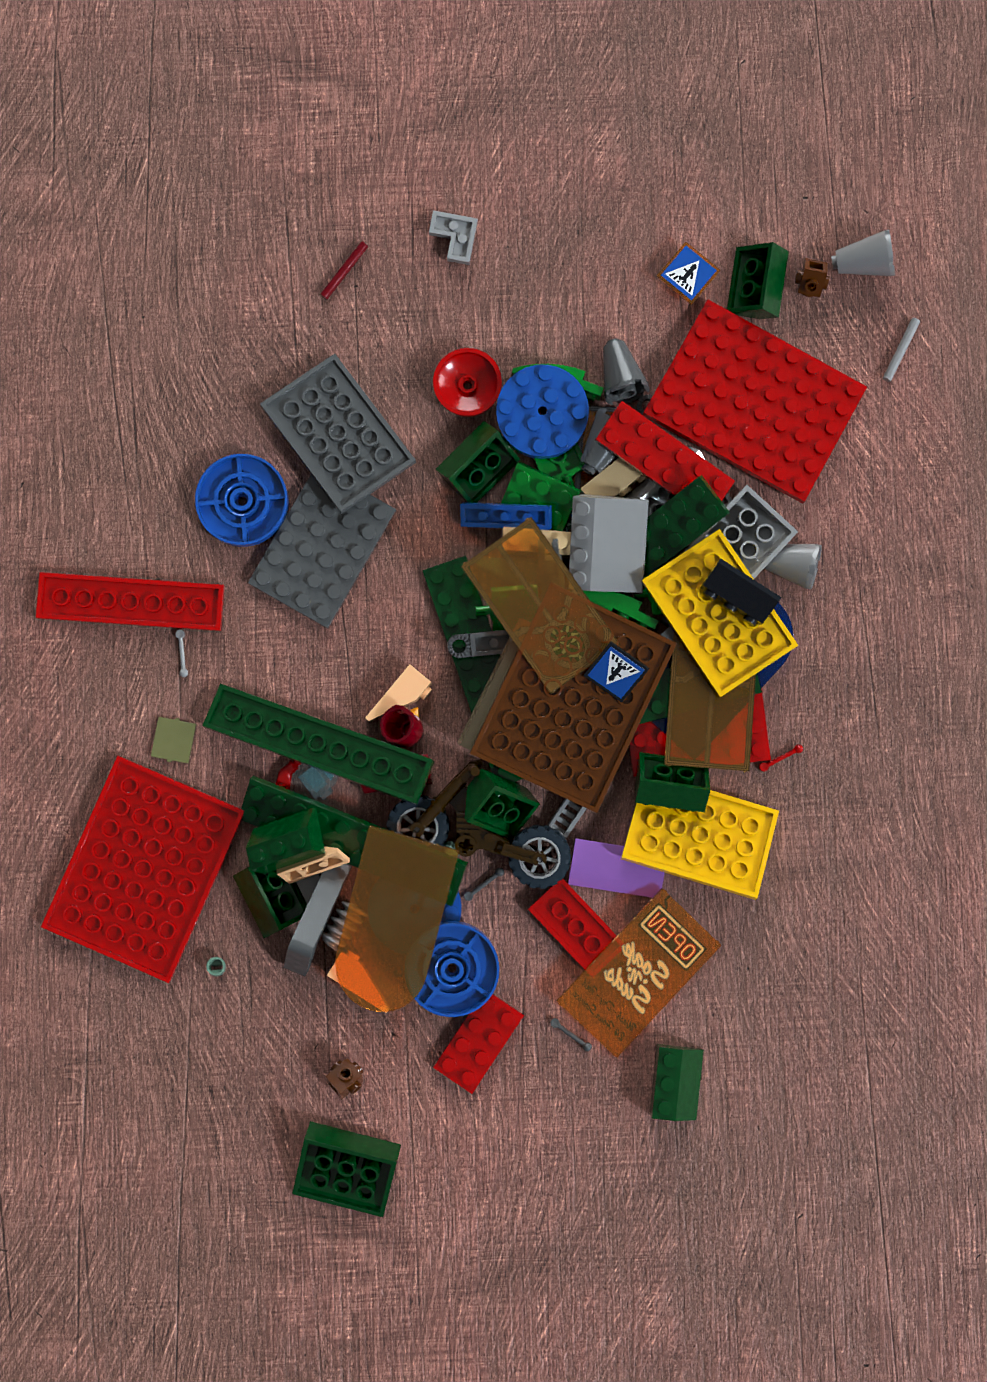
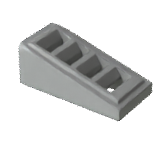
(575, 817)

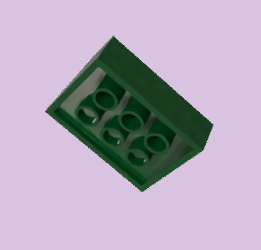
(346, 1169)

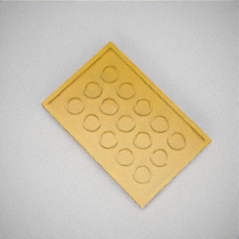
(717, 640)
(713, 847)

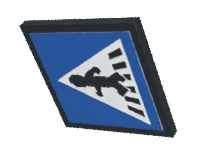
(616, 671)

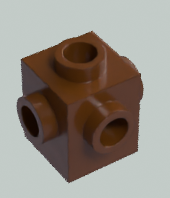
(812, 278)
(341, 1085)

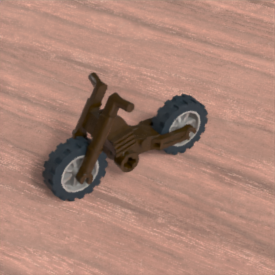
(517, 850)

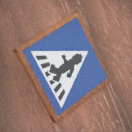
(688, 273)

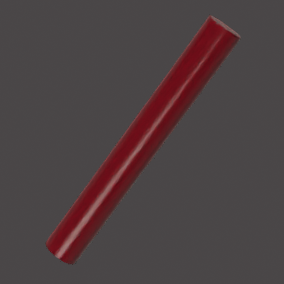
(344, 270)

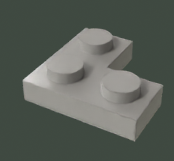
(460, 231)

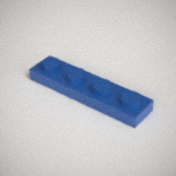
(504, 515)

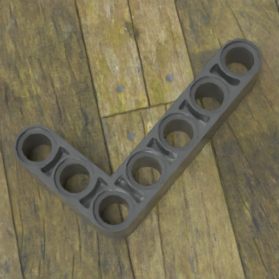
(314, 919)

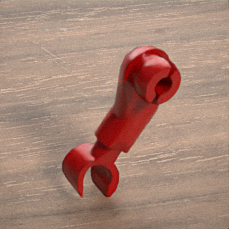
(285, 774)

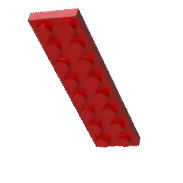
(130, 601)

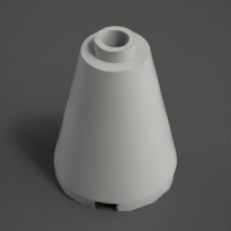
(866, 257)
(797, 563)

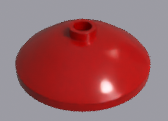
(463, 367)

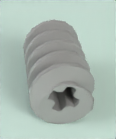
(334, 932)

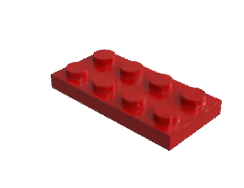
(572, 923)
(478, 1043)

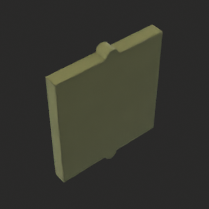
(173, 740)

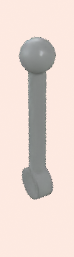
(180, 634)

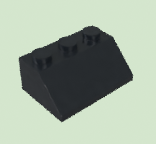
(739, 593)

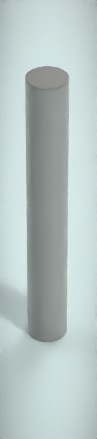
(901, 349)

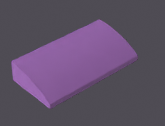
(601, 867)

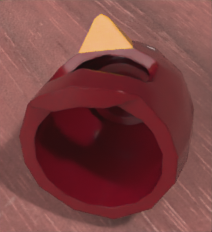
(403, 727)

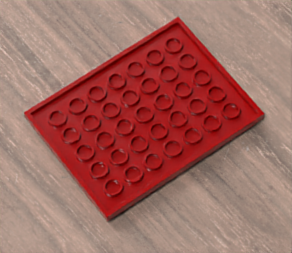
(755, 401)
(143, 869)

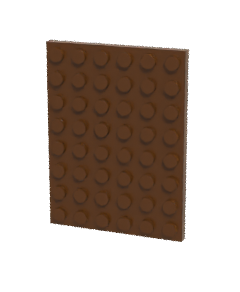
(580, 731)

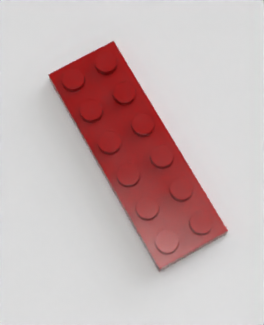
(658, 453)

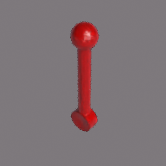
(764, 766)

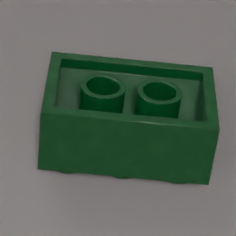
(758, 280)
(478, 463)
(671, 785)
(498, 804)
(285, 842)
(270, 900)
(676, 1083)

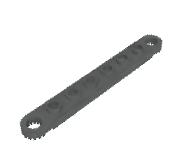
(479, 643)

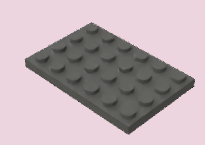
(338, 433)
(320, 552)

